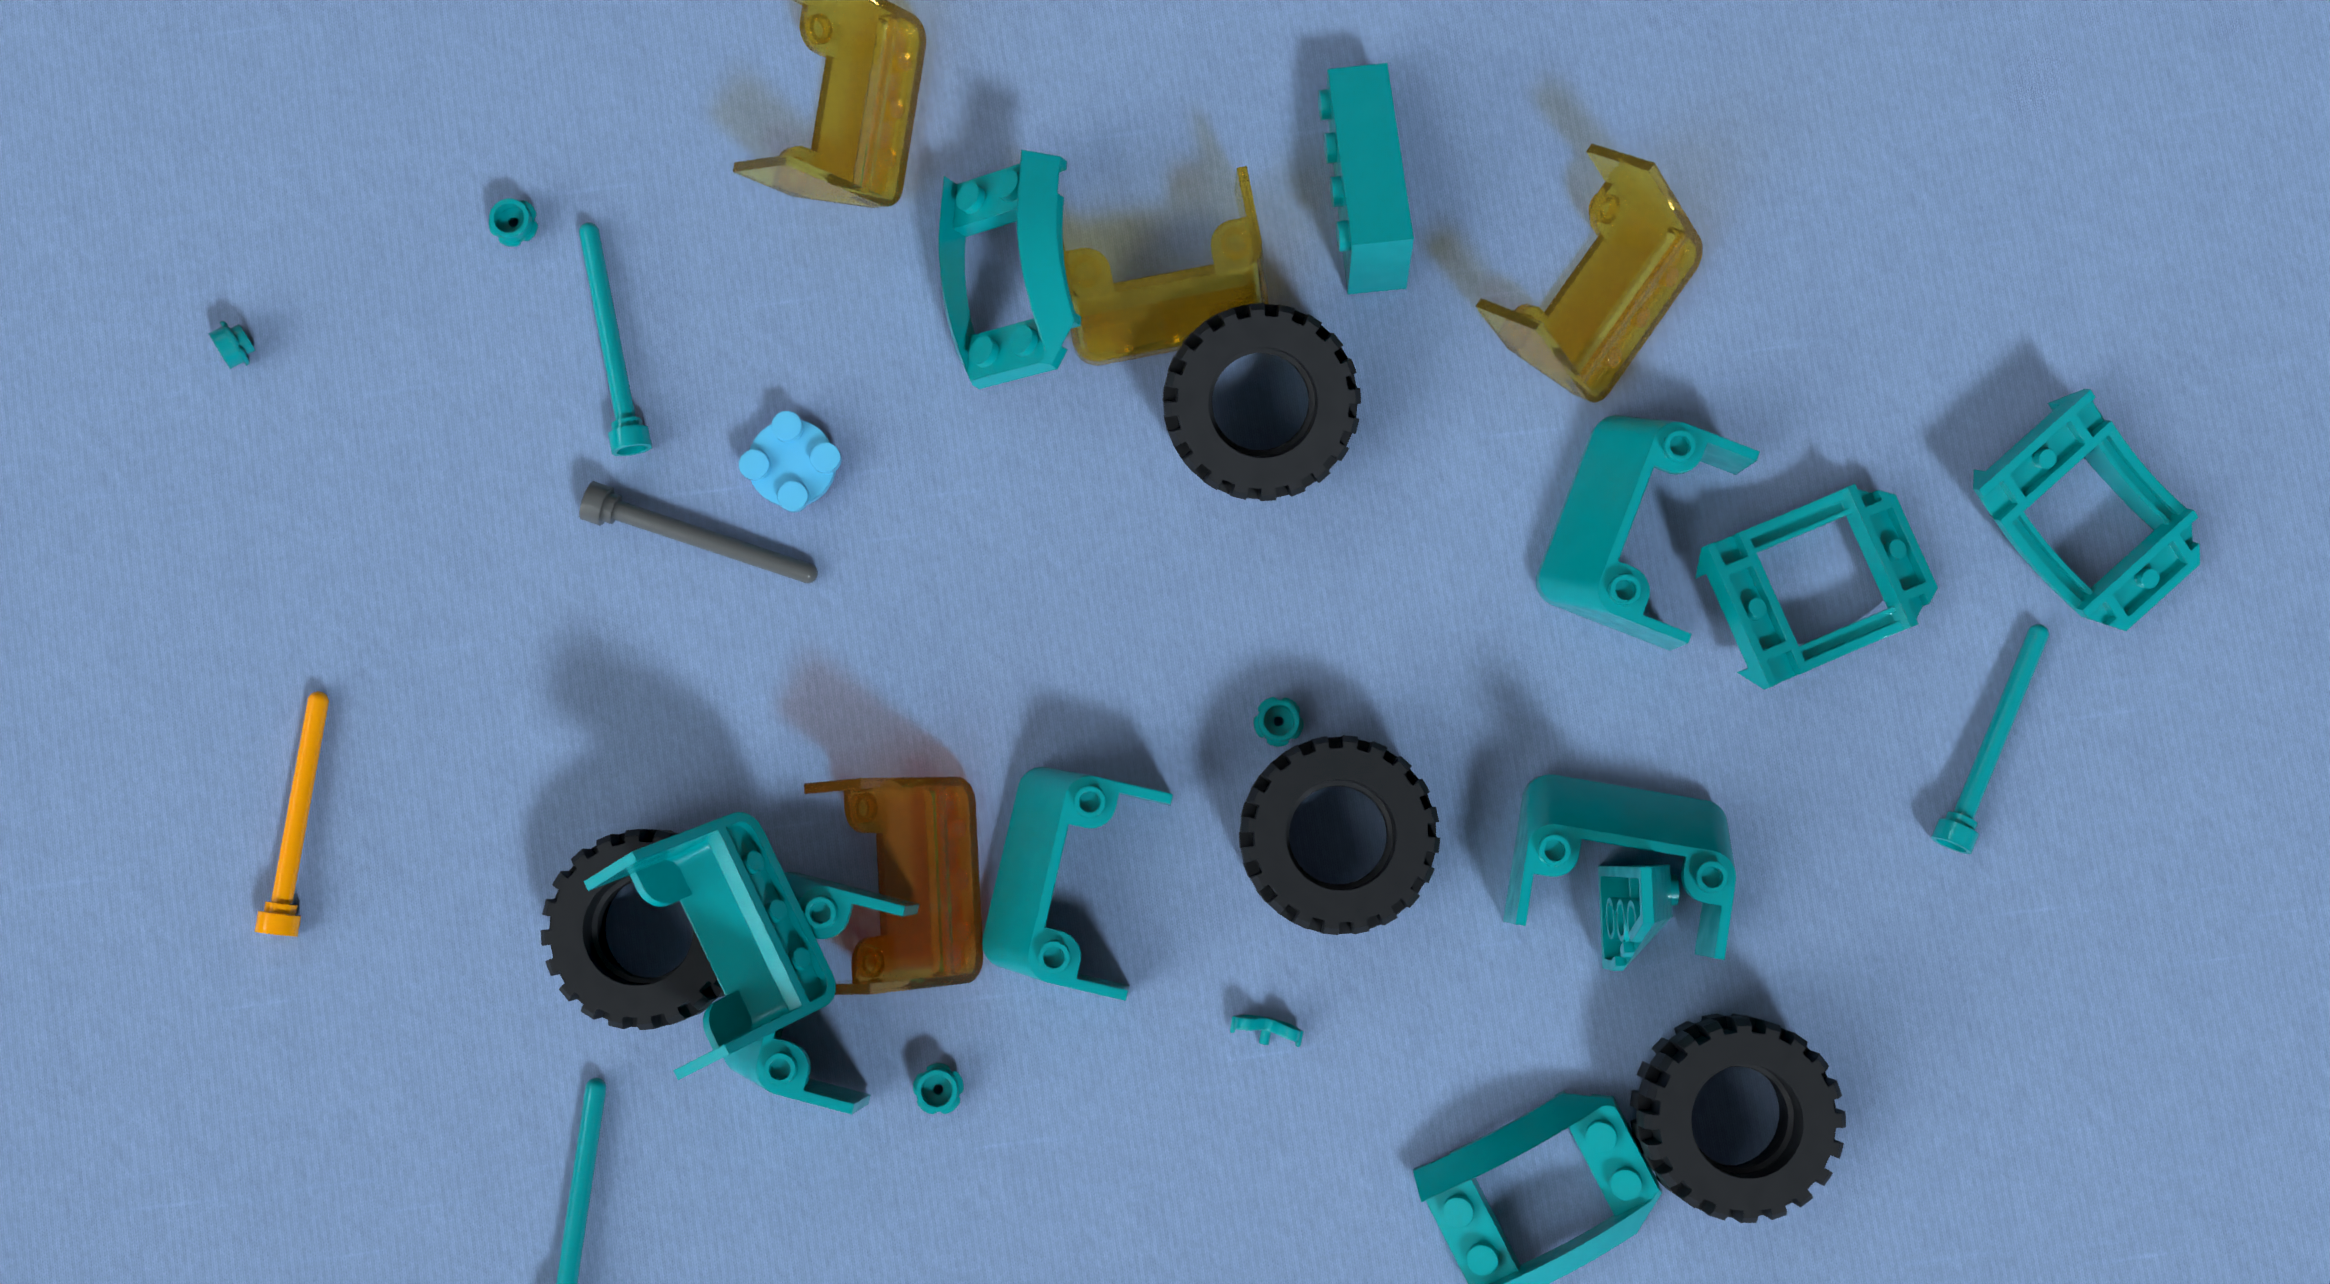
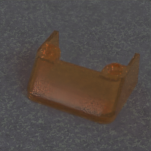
(922, 857)

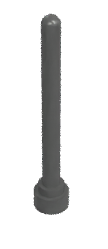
(603, 505)

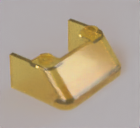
(863, 106)
(1618, 288)
(1161, 310)

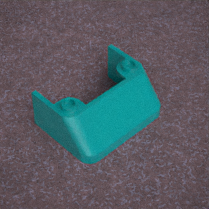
(1584, 551)
(1565, 810)
(1028, 872)
(744, 924)
(783, 1064)

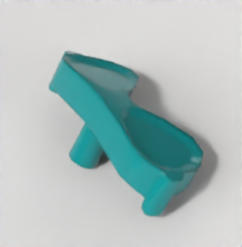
(1267, 1025)

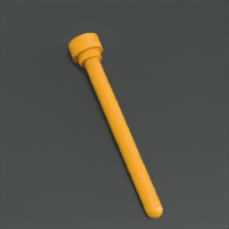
(280, 914)

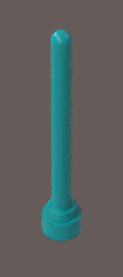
(627, 433)
(1958, 827)
(581, 1182)

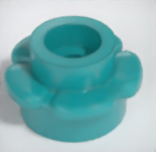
(510, 209)
(232, 344)
(1292, 722)
(924, 1089)

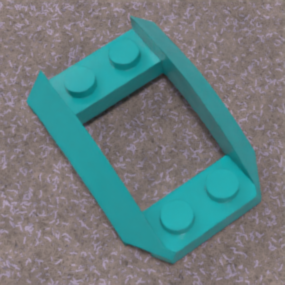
(1009, 195)
(2041, 459)
(1757, 614)
(1471, 1225)

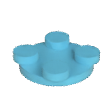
(791, 462)

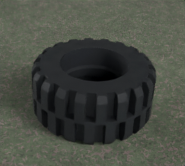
(1329, 414)
(1407, 819)
(587, 963)
(1803, 1132)

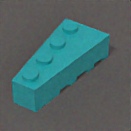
(1367, 178)

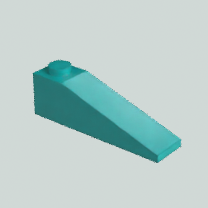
(1633, 909)

